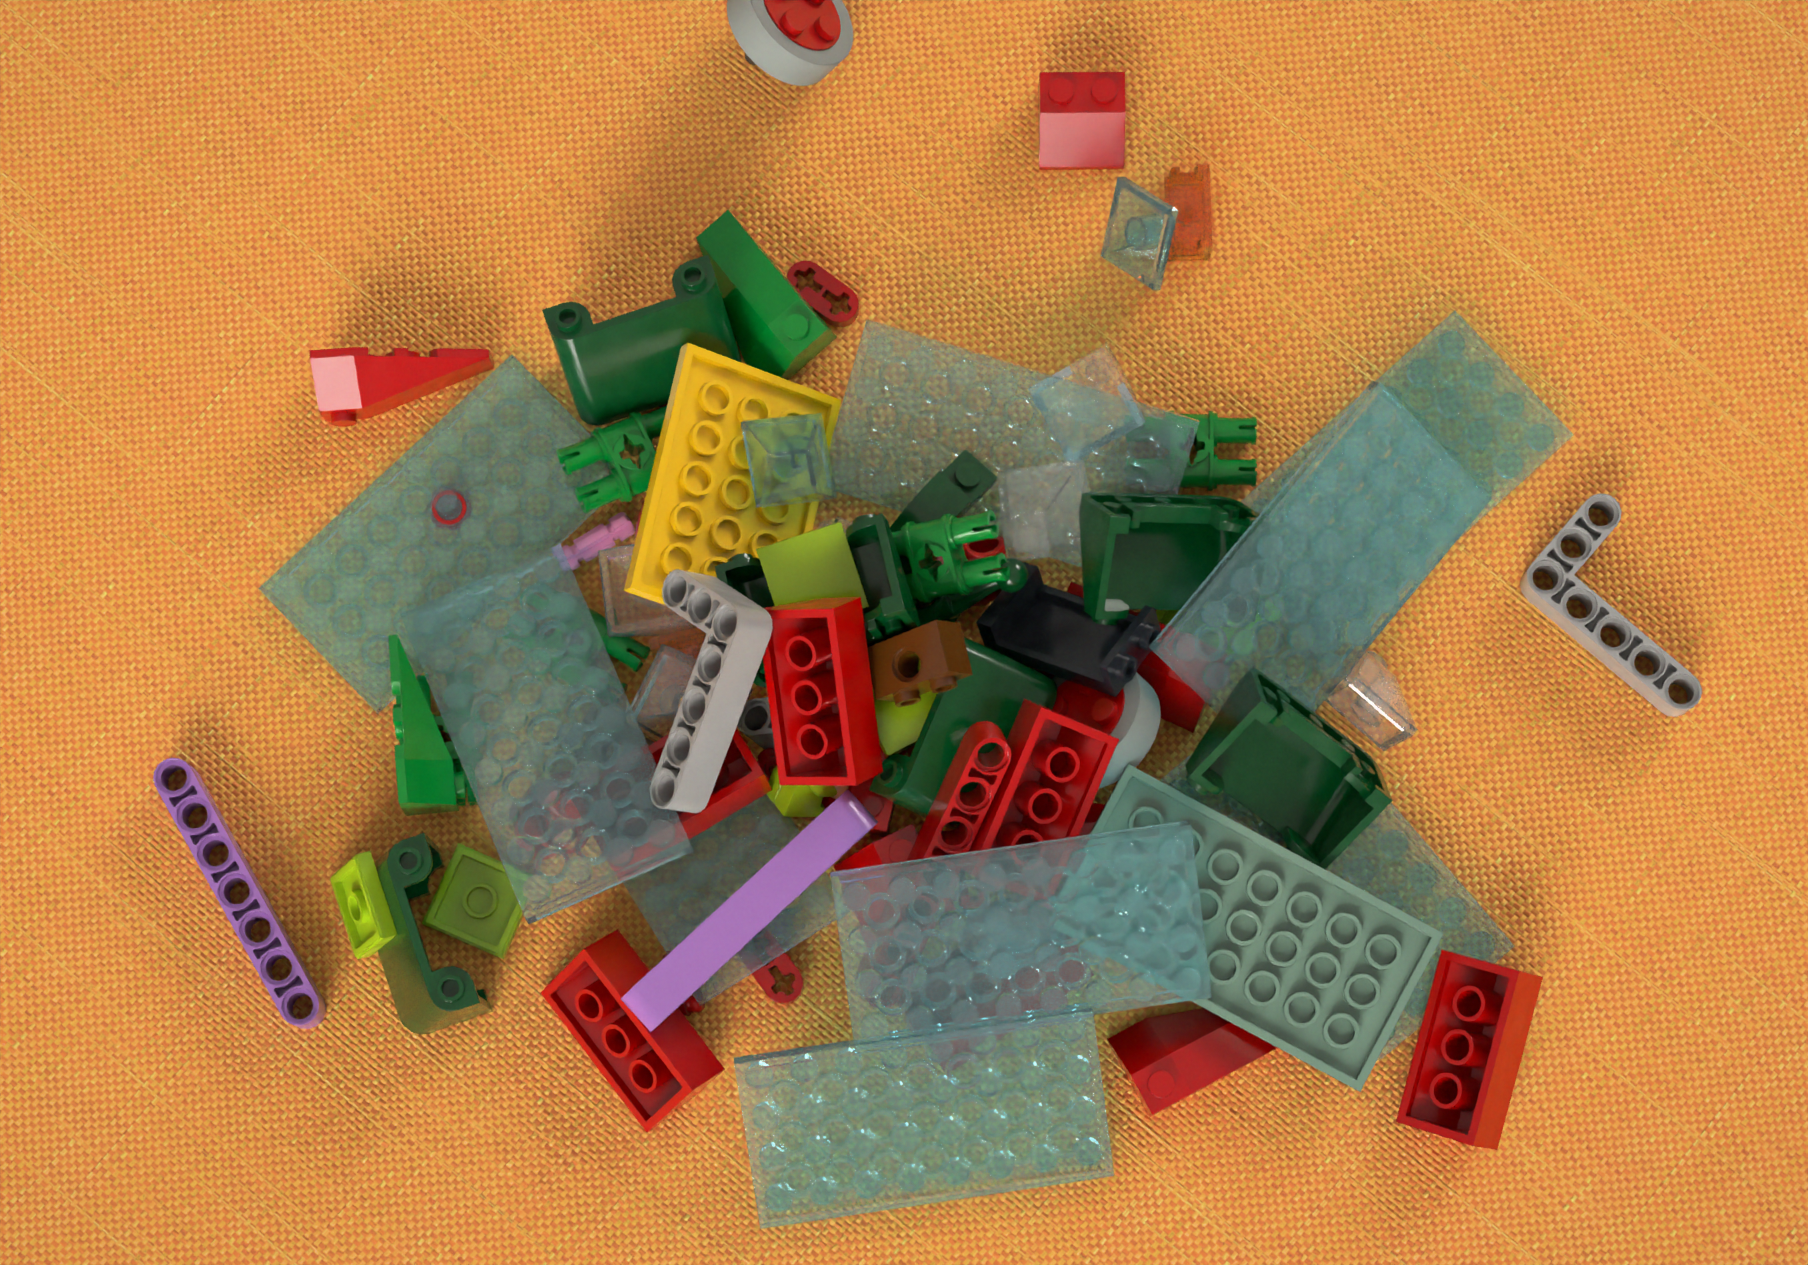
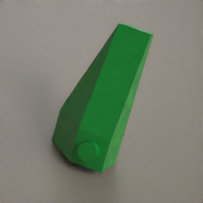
(766, 312)
(423, 764)

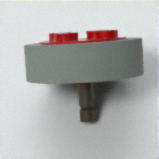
(792, 37)
(1129, 716)

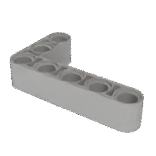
(1602, 615)
(717, 688)

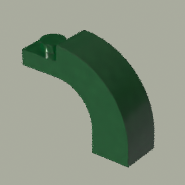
(947, 493)

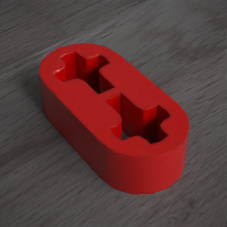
(828, 286)
(768, 982)

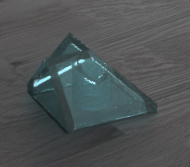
(1139, 233)
(788, 460)

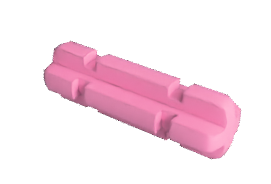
(599, 538)

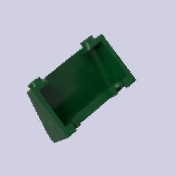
(633, 357)
(1152, 548)
(879, 570)
(990, 695)
(1289, 769)
(422, 997)

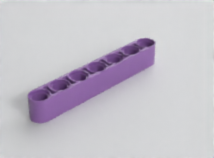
(224, 878)
(749, 910)

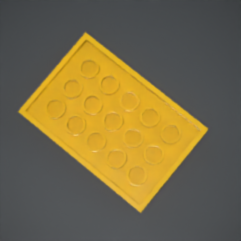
(700, 482)

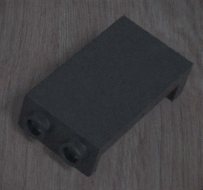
(1056, 636)

